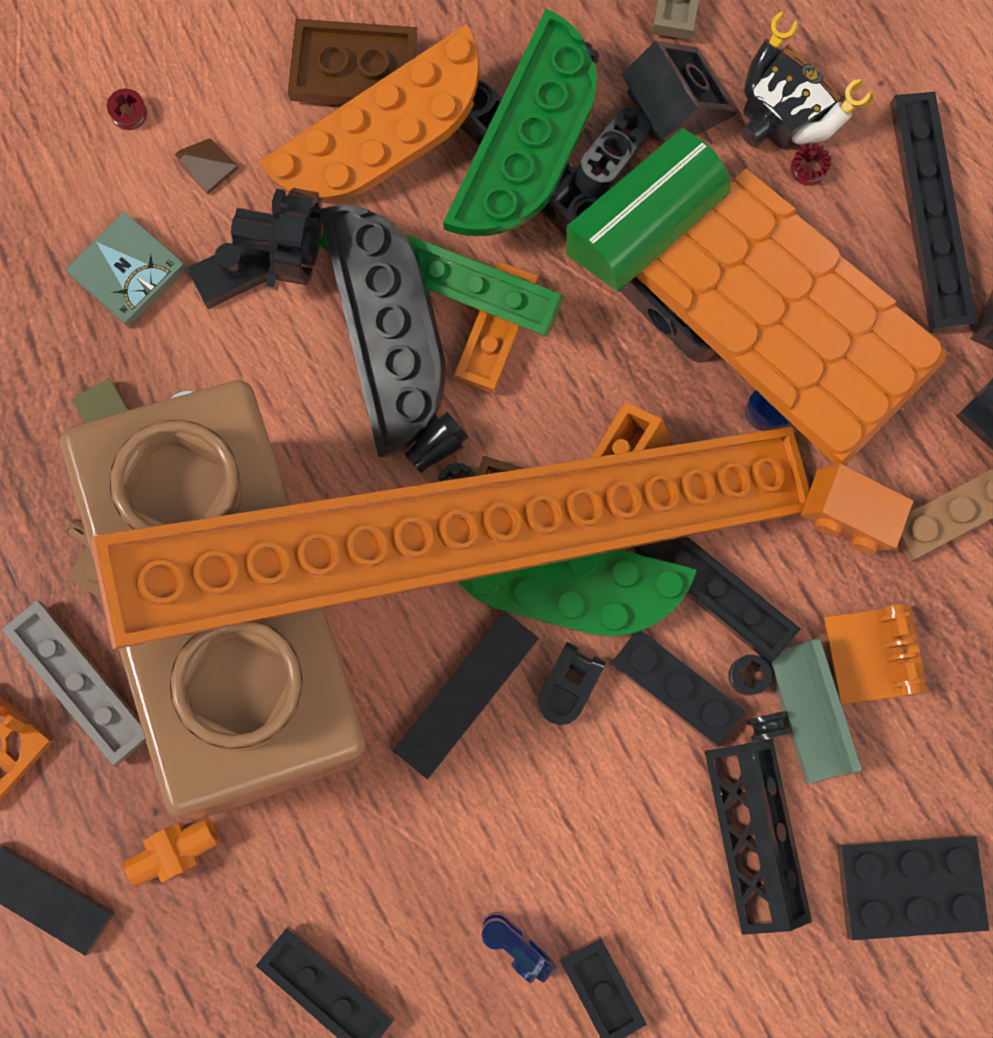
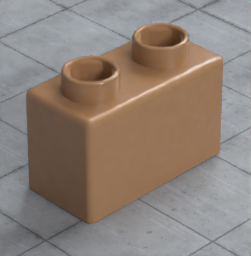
(236, 705)

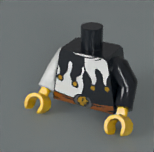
(792, 98)

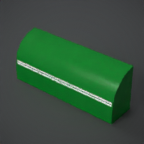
(648, 210)

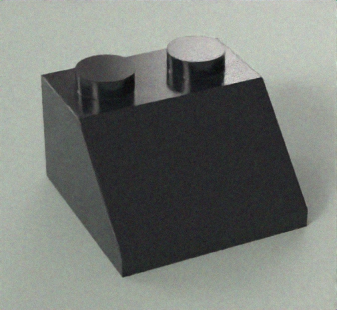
(677, 90)

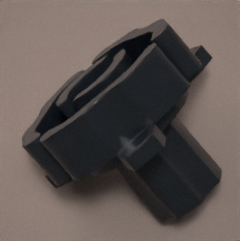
(287, 233)

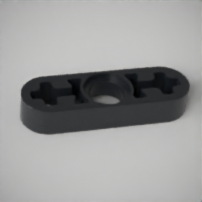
(610, 164)

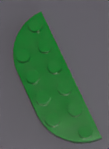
(529, 134)
(590, 594)

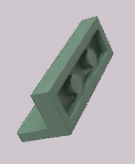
(814, 713)

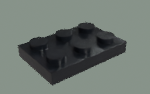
(912, 887)

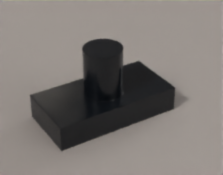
(229, 273)

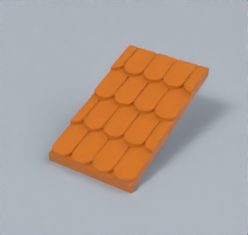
(794, 318)

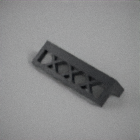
(772, 834)

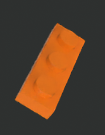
(489, 344)

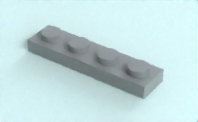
(76, 682)

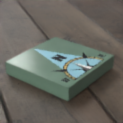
(126, 269)

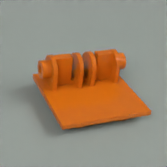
(875, 654)

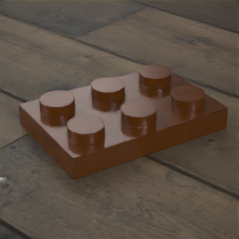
(343, 59)

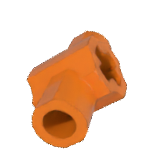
(171, 852)

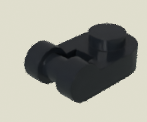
(562, 700)

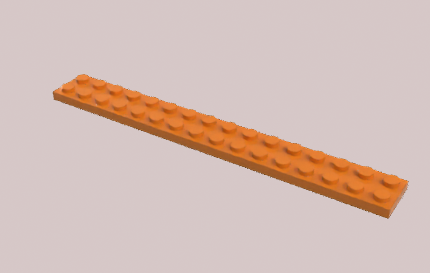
(433, 534)

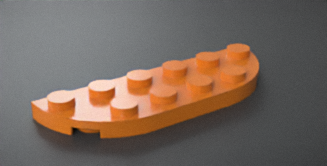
(383, 125)

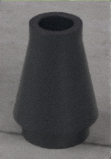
(436, 442)

